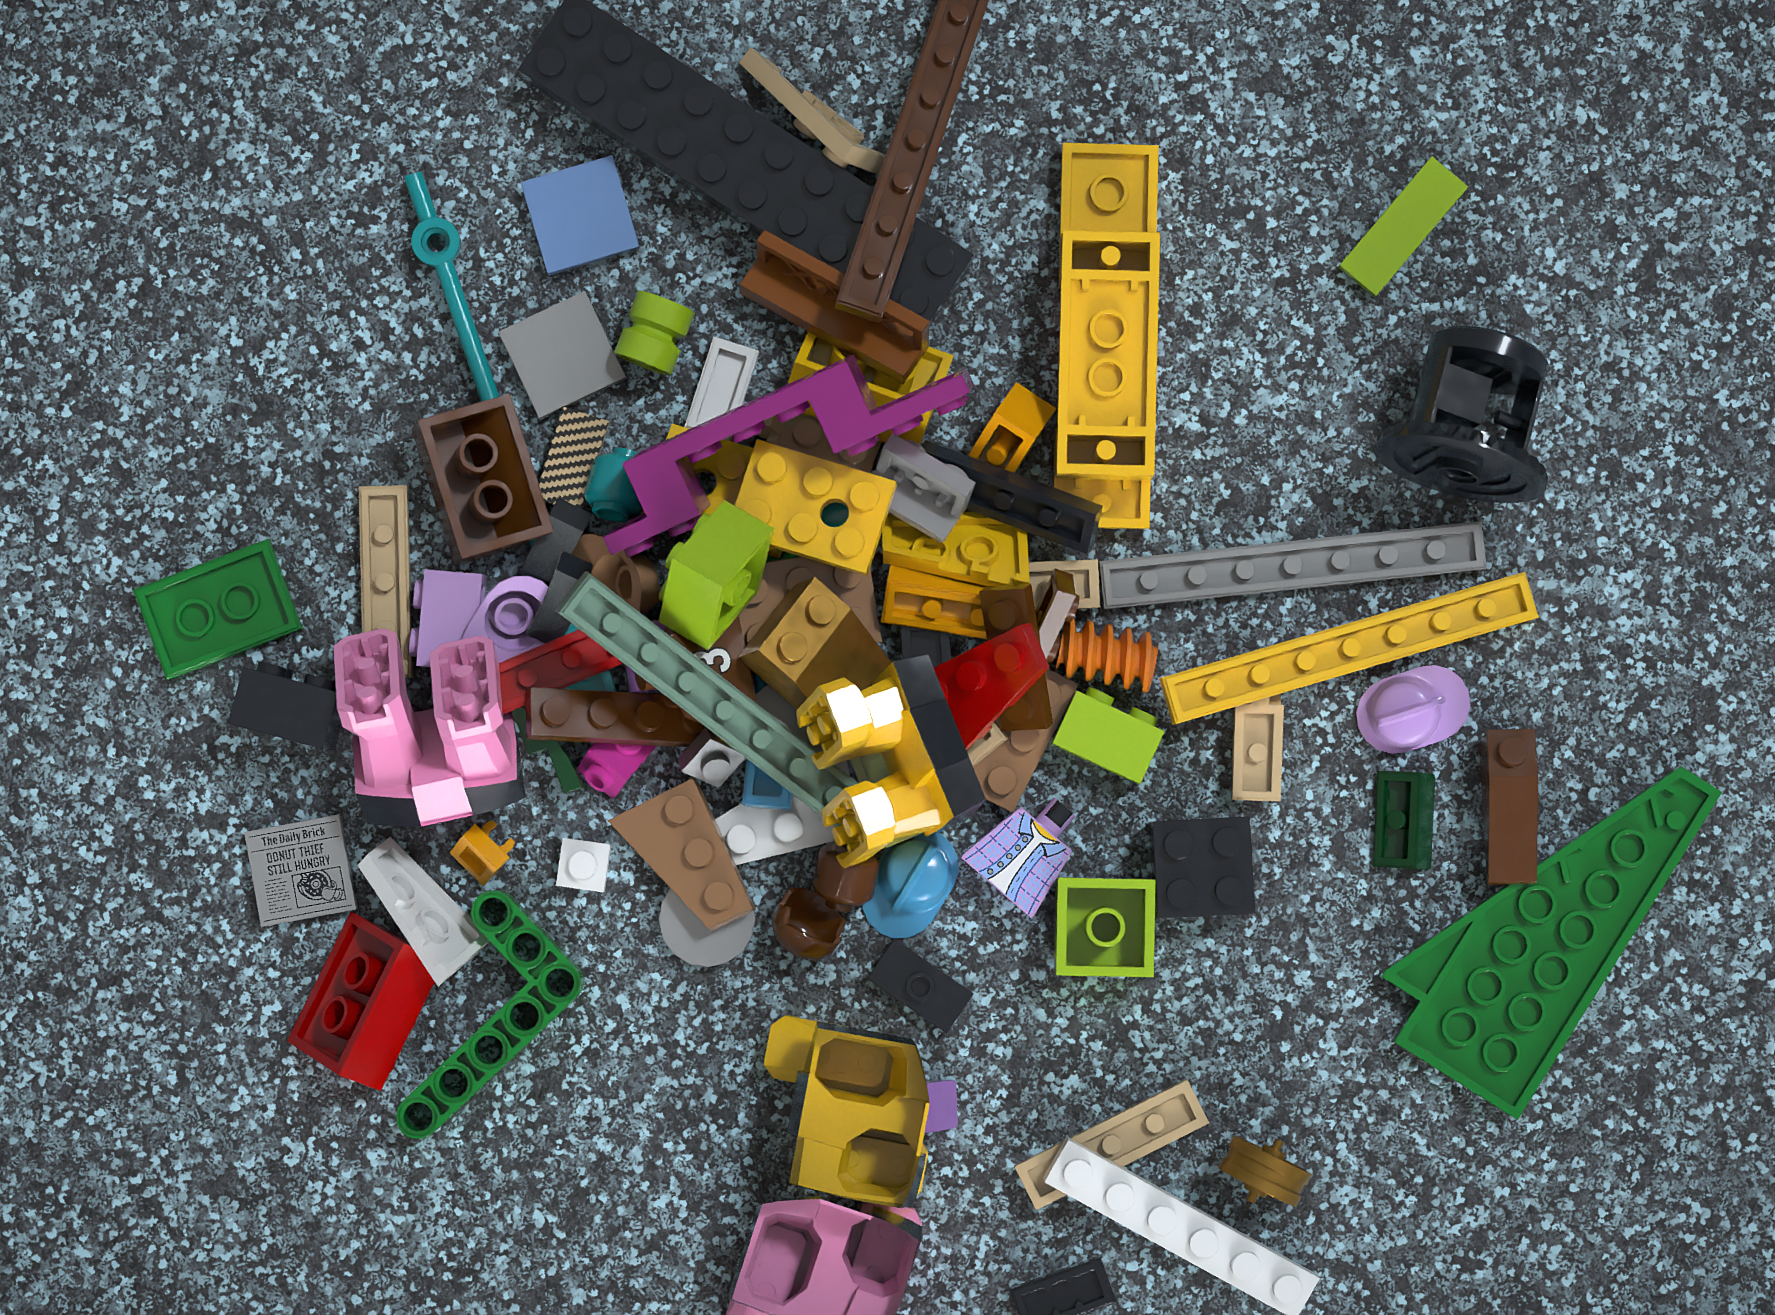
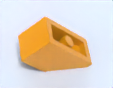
(1013, 429)

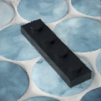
(1025, 502)

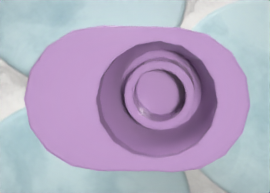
(508, 614)
(1413, 709)

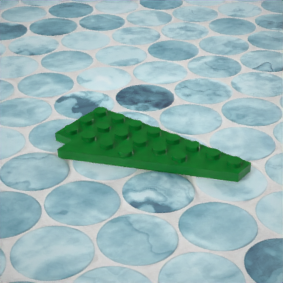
(1527, 961)

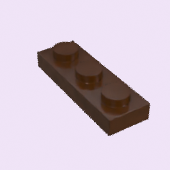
(1003, 610)

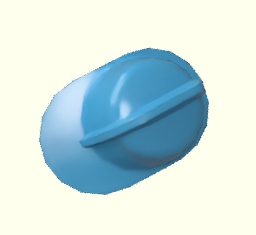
(912, 885)

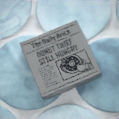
(301, 870)

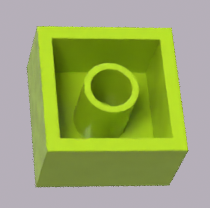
(714, 574)
(1104, 927)

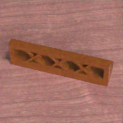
(806, 295)

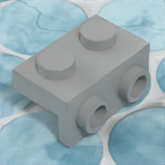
(927, 490)

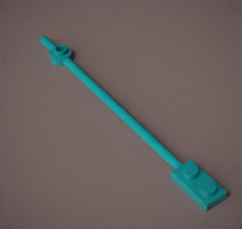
(429, 227)

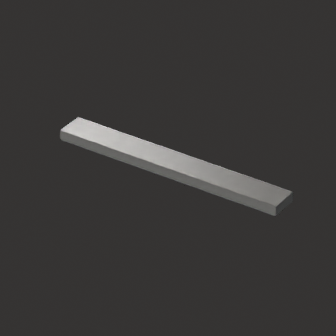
(1292, 565)

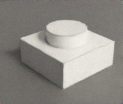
(583, 865)

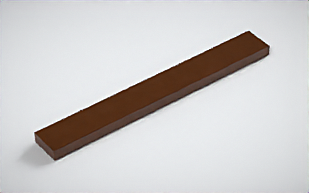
(910, 158)

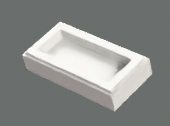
(722, 381)

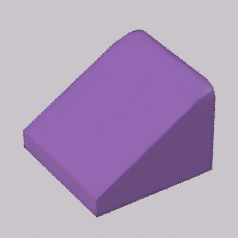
(943, 1105)

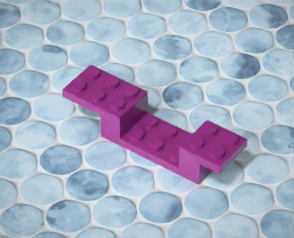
(843, 405)

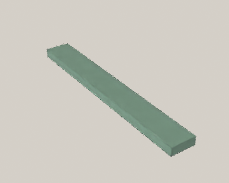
(701, 692)

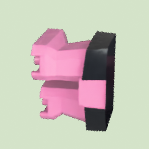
(433, 760)
(825, 1259)

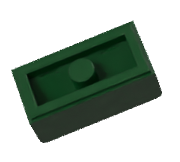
(1404, 820)

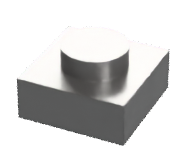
(710, 759)

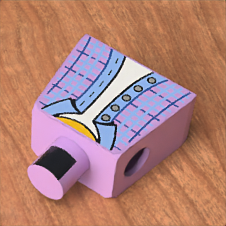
(1023, 854)

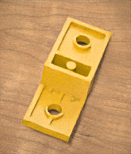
(790, 494)

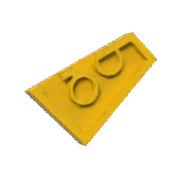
(973, 552)

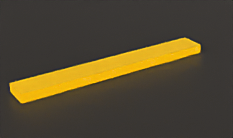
(1348, 648)

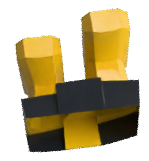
(915, 732)
(853, 1109)

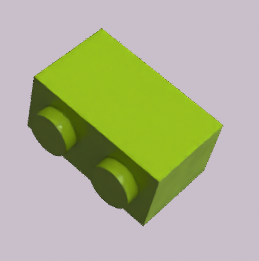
(1107, 735)

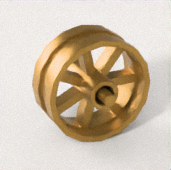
(1264, 1171)

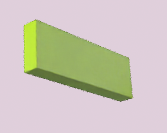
(1403, 227)

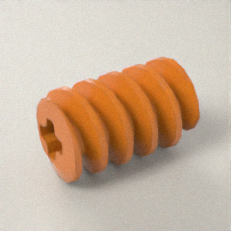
(1107, 654)

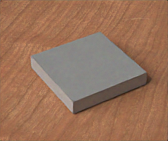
(562, 355)

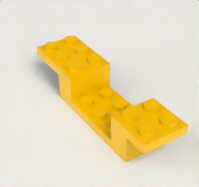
(1108, 329)

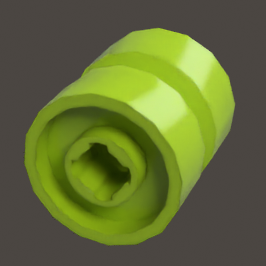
(654, 333)

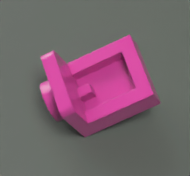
(611, 765)

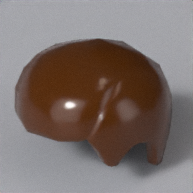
(807, 925)

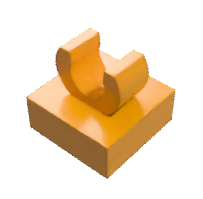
(480, 853)

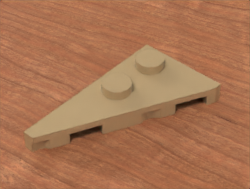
(815, 117)

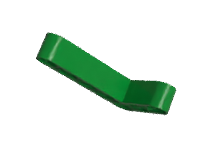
(502, 1023)

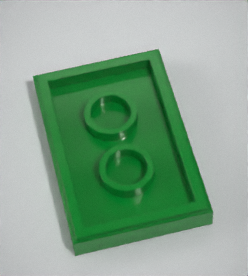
(218, 609)

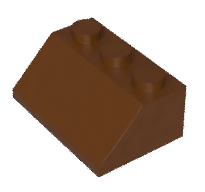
(482, 479)

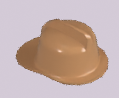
(629, 578)

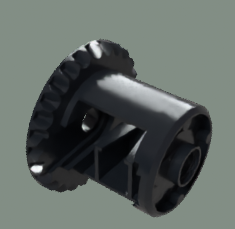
(1440, 440)

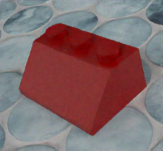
(363, 1003)

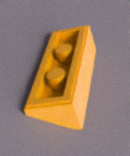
(933, 603)

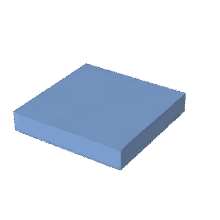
(580, 215)

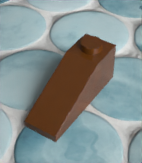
(1509, 805)

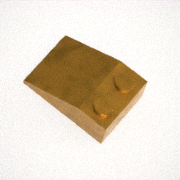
(812, 643)

